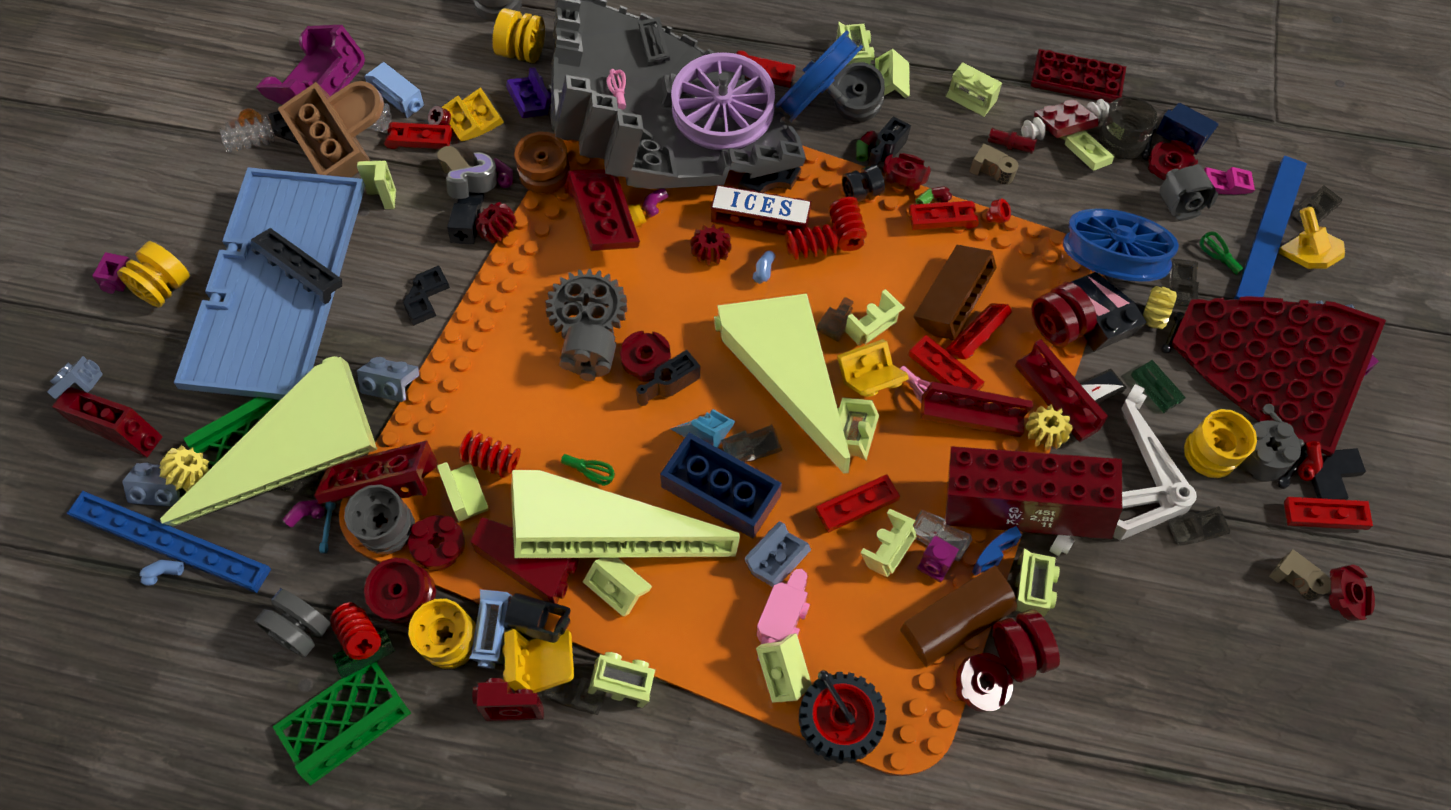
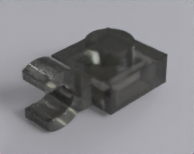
(834, 321)

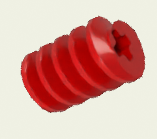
(849, 223)
(812, 241)
(489, 456)
(355, 631)

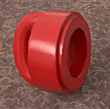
(999, 211)

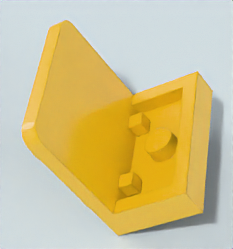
(870, 369)
(536, 662)

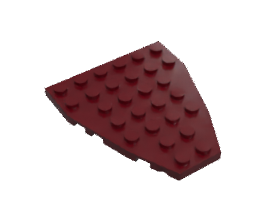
(1285, 355)

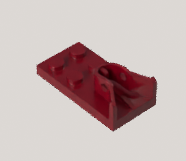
(602, 210)
(391, 468)

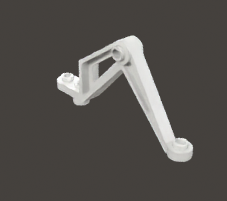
(1172, 489)

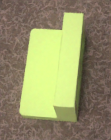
(895, 72)
(378, 181)
(463, 491)
(616, 583)
(784, 669)

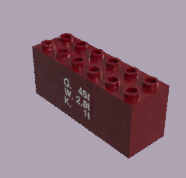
(1034, 492)

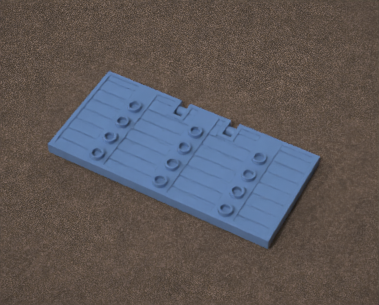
(269, 324)

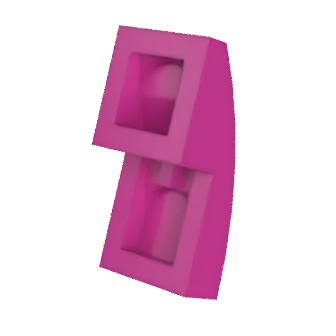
(1232, 181)

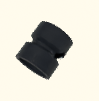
(866, 183)

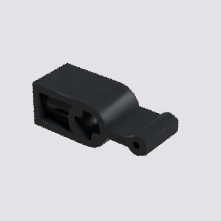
(889, 140)
(462, 219)
(679, 372)

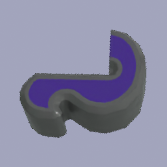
(473, 179)

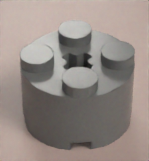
(1188, 192)
(588, 351)
(1275, 451)

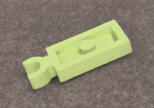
(1088, 150)

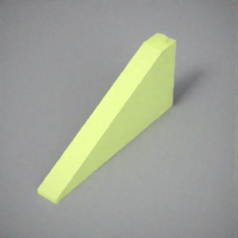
(785, 355)
(303, 434)
(580, 521)

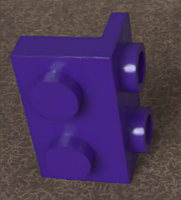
(530, 94)

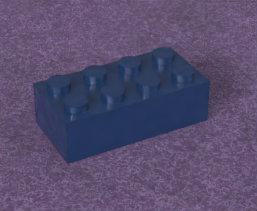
(721, 485)

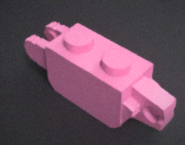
(784, 609)

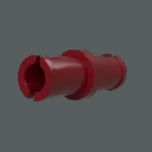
(1012, 140)

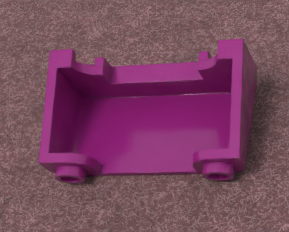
(330, 61)

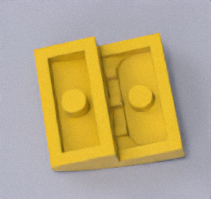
(472, 115)

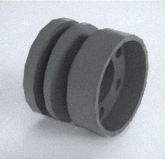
(368, 517)

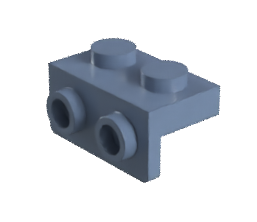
(83, 373)
(386, 378)
(146, 487)
(776, 555)

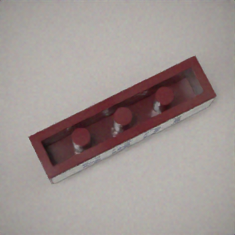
(759, 210)

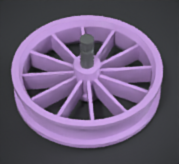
(723, 100)

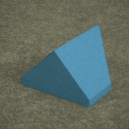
(710, 428)

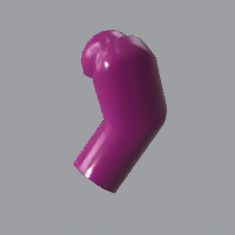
(505, 174)
(652, 200)
(304, 508)

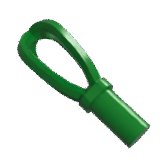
(1225, 256)
(582, 465)

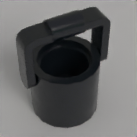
(530, 616)

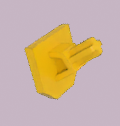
(1314, 246)

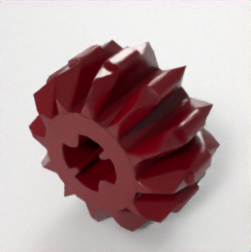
(495, 222)
(710, 244)

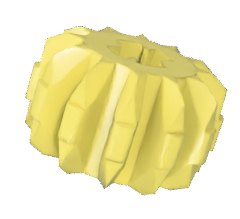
(1159, 307)
(1056, 433)
(183, 467)

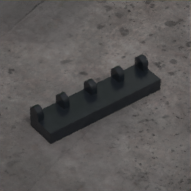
(296, 264)

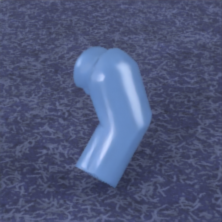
(763, 267)
(150, 572)

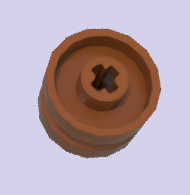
(542, 162)

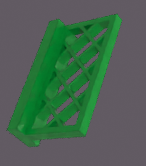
(228, 425)
(348, 740)

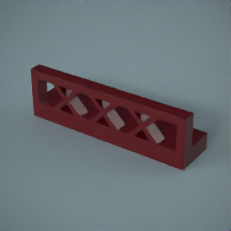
(1060, 391)
(975, 410)

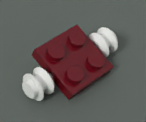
(1065, 119)

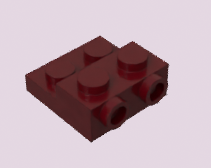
(499, 703)

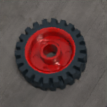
(836, 739)

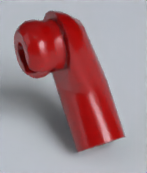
(1313, 461)

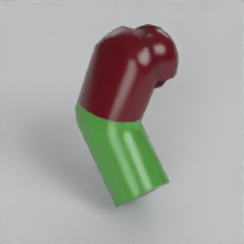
(863, 143)
(934, 193)

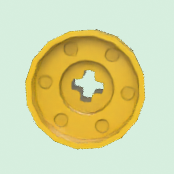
(518, 35)
(154, 274)
(1220, 443)
(439, 620)

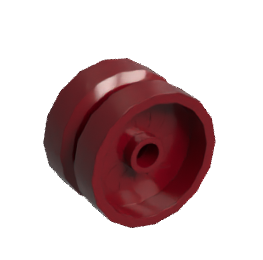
(1064, 314)
(398, 589)
(1026, 645)

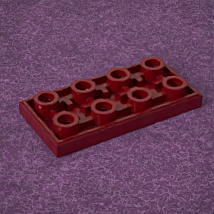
(1078, 76)

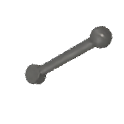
(1268, 409)

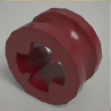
(435, 113)

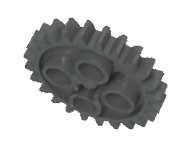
(586, 304)

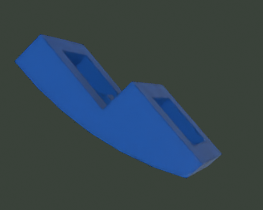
(993, 552)

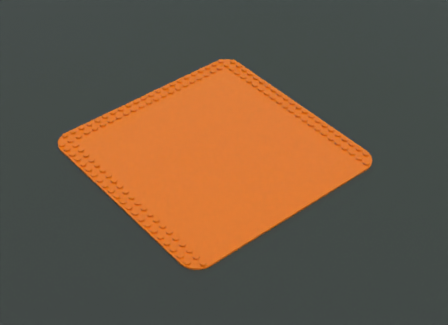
(699, 621)

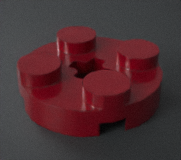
(1163, 153)
(906, 170)
(631, 354)
(425, 531)
(1350, 593)
(969, 686)

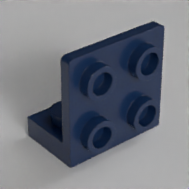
(1187, 126)

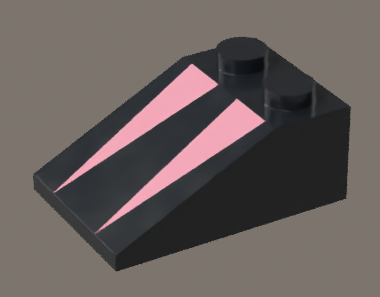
(1115, 312)

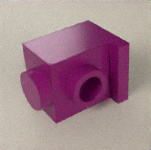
(107, 275)
(937, 559)

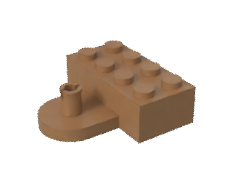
(329, 125)

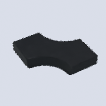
(780, 179)

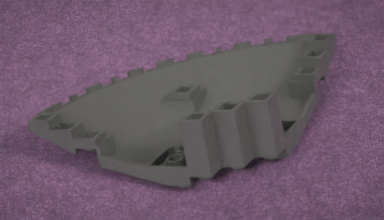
(644, 137)

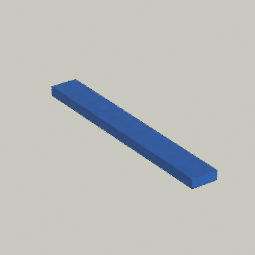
(1271, 228)
(169, 541)

